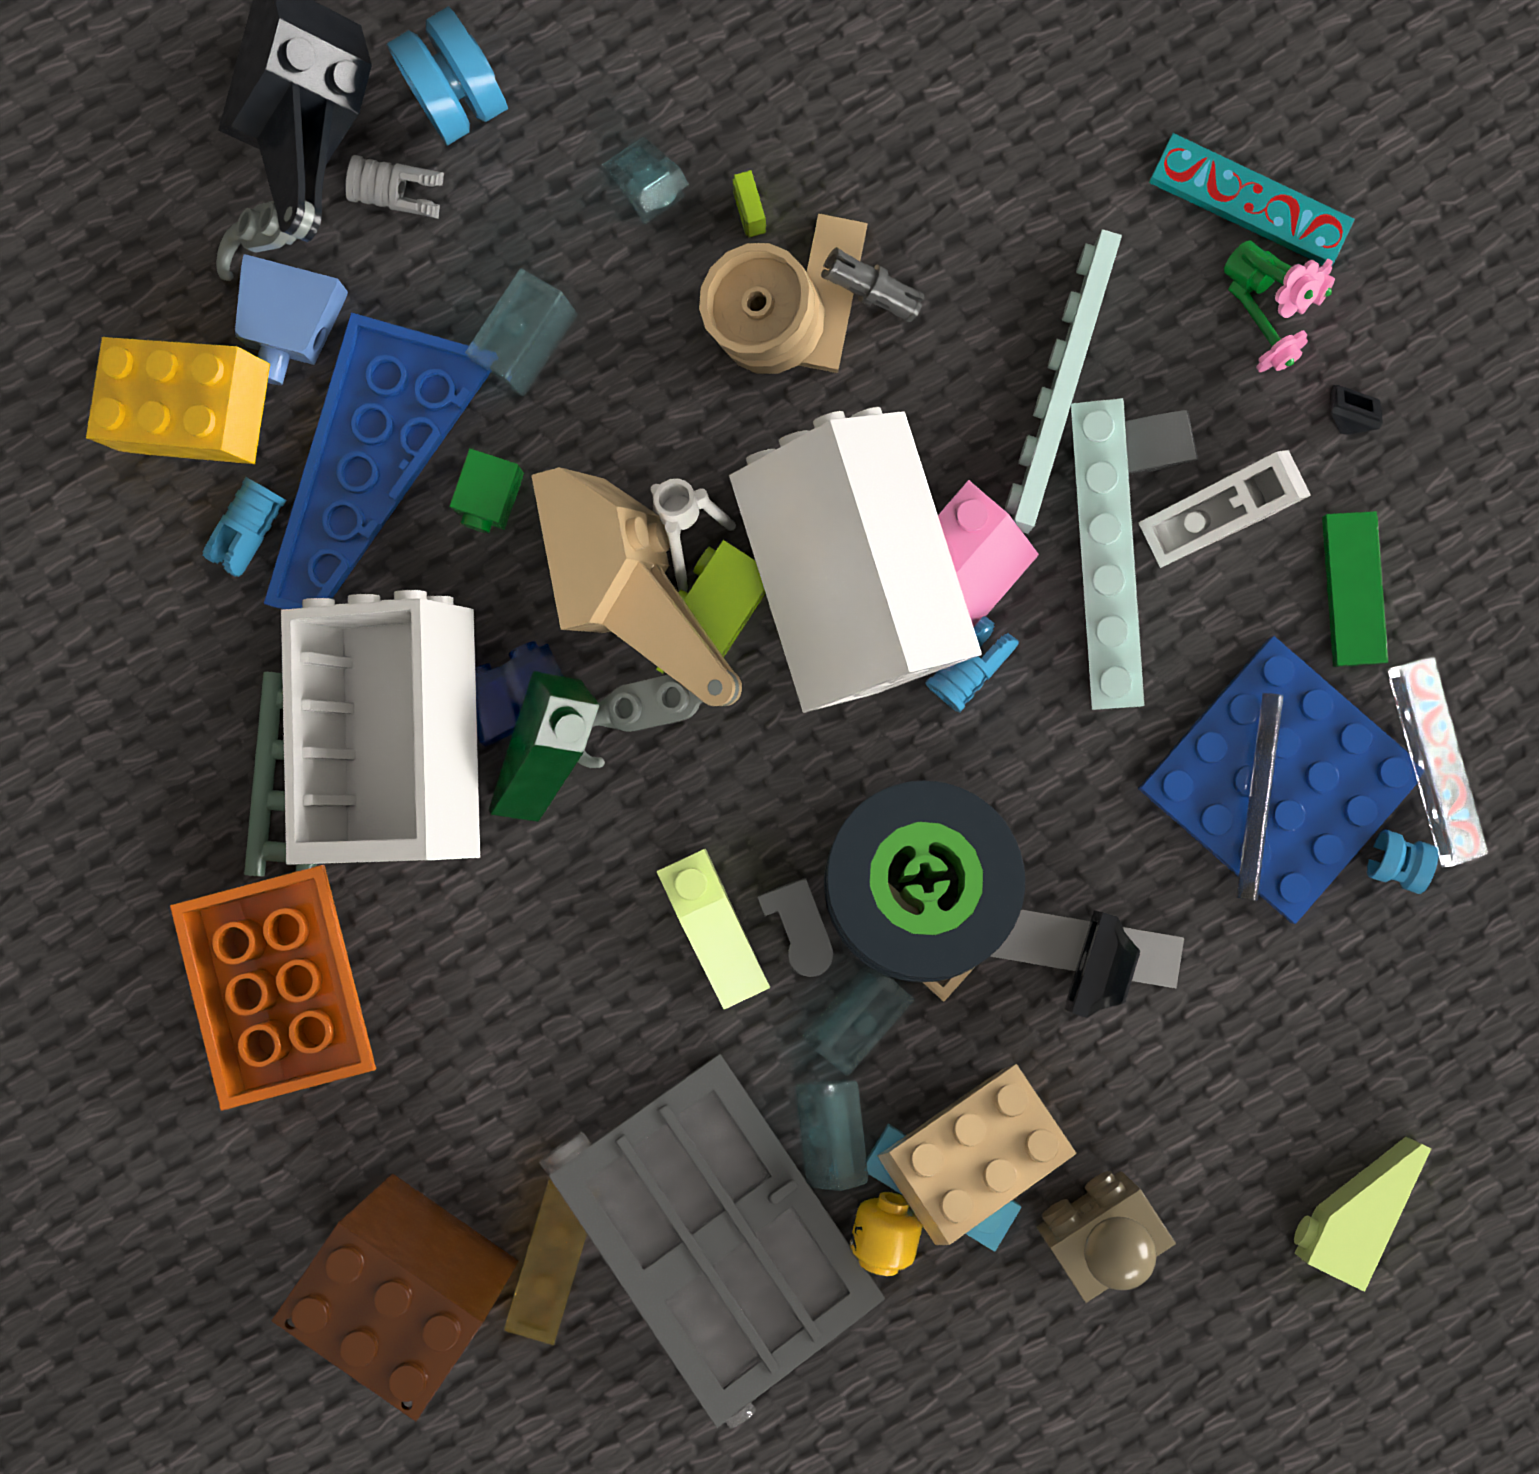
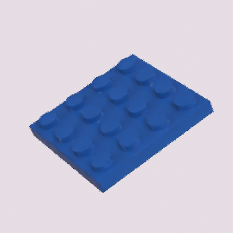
(1329, 787)

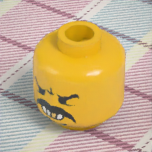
(885, 1234)

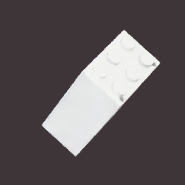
(853, 558)
(380, 730)

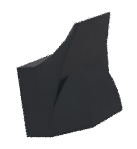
(1103, 967)

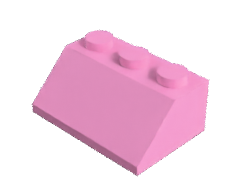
(984, 548)

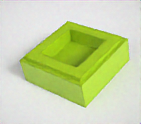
(749, 204)

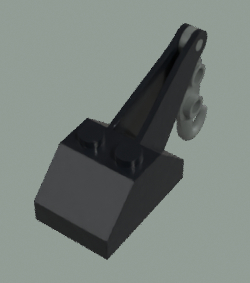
(294, 100)

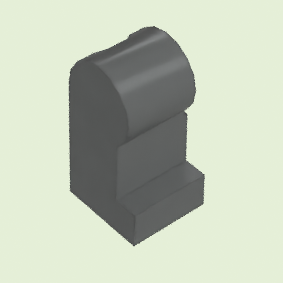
(809, 944)

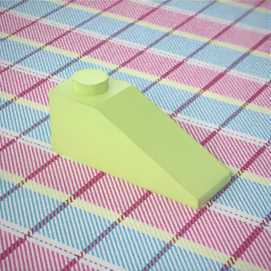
(713, 928)
(1358, 1219)

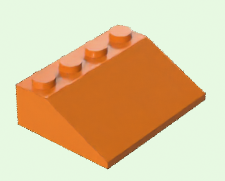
(272, 987)

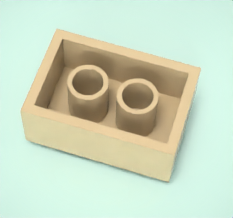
(976, 1155)

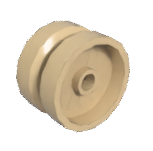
(762, 308)

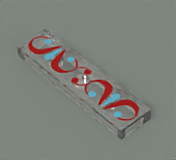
(1437, 762)

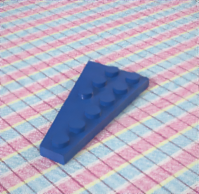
(378, 428)

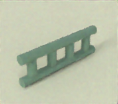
(263, 796)

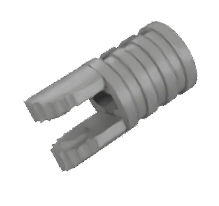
(385, 185)

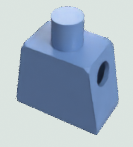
(285, 312)

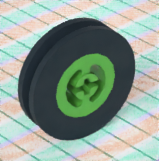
(912, 821)

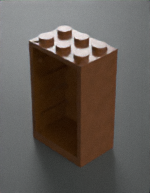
(397, 1294)

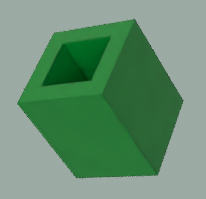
(486, 491)

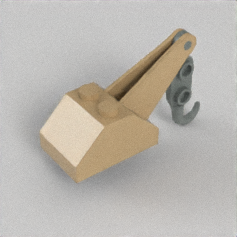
(610, 577)

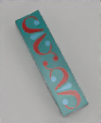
(1251, 200)

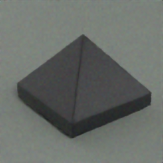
(1354, 410)

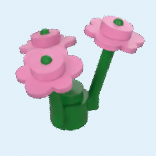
(1302, 286)

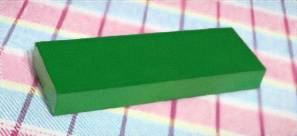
(1355, 589)

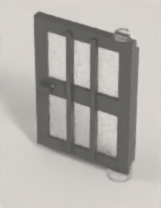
(715, 1238)

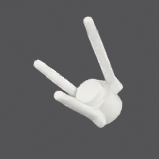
(678, 510)

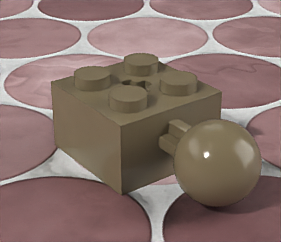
(1106, 1236)

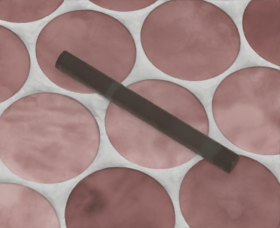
(1260, 796)

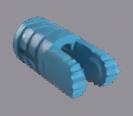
(243, 527)
(960, 681)

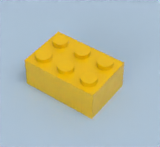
(178, 399)

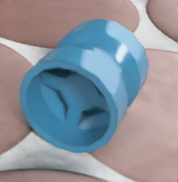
(1404, 862)

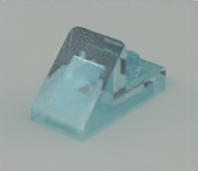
(647, 179)

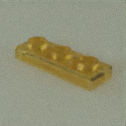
(547, 1271)

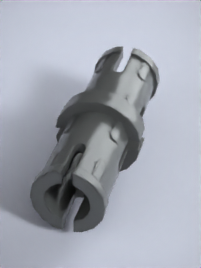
(872, 285)

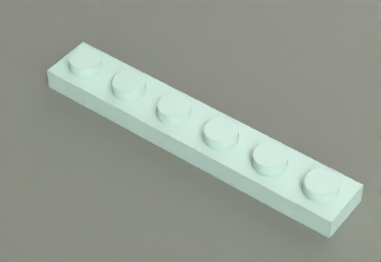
(1067, 361)
(1107, 554)

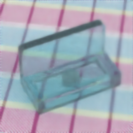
(522, 331)

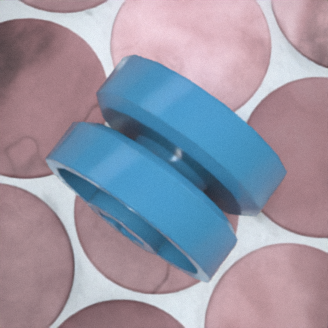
(451, 74)

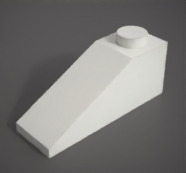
(1224, 507)

